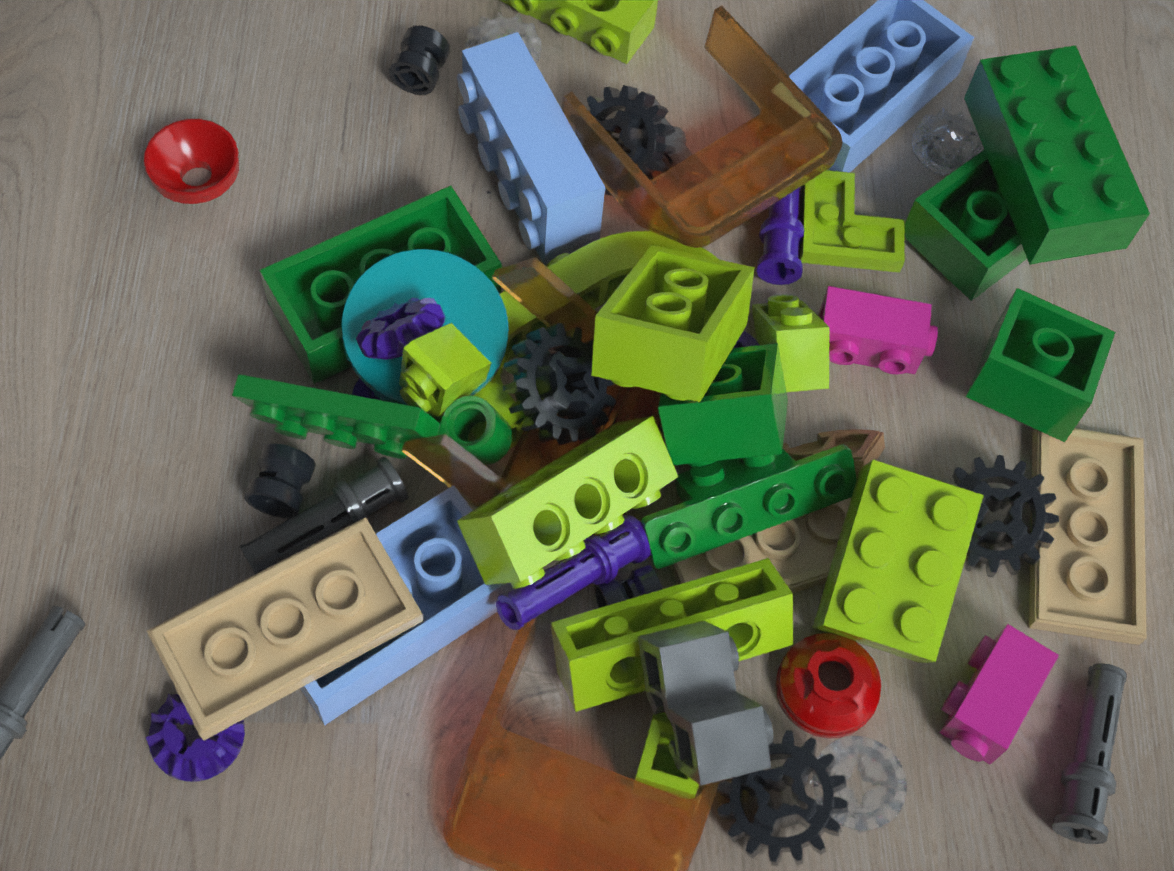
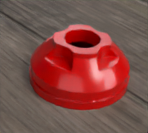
(189, 146)
(813, 705)

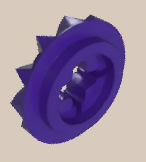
(398, 326)
(202, 758)

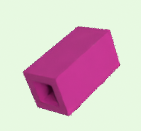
(877, 330)
(998, 695)

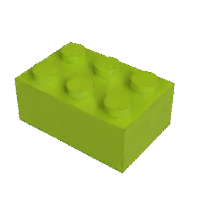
(672, 323)
(898, 562)

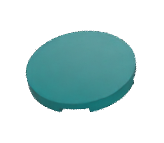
(455, 284)

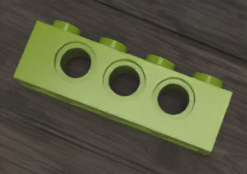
(609, 26)
(568, 502)
(600, 648)

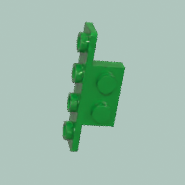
(744, 498)

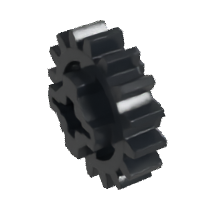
(638, 126)
(557, 384)
(1012, 531)
(768, 821)

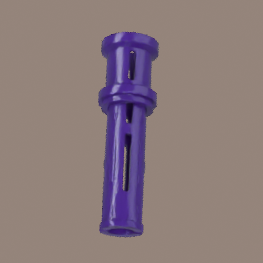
(781, 238)
(594, 564)

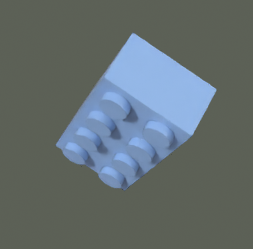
(882, 72)
(530, 148)
(444, 584)

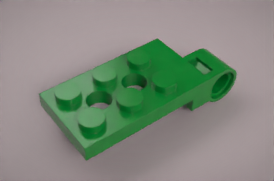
(385, 424)

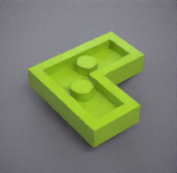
(839, 236)

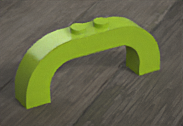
(592, 274)

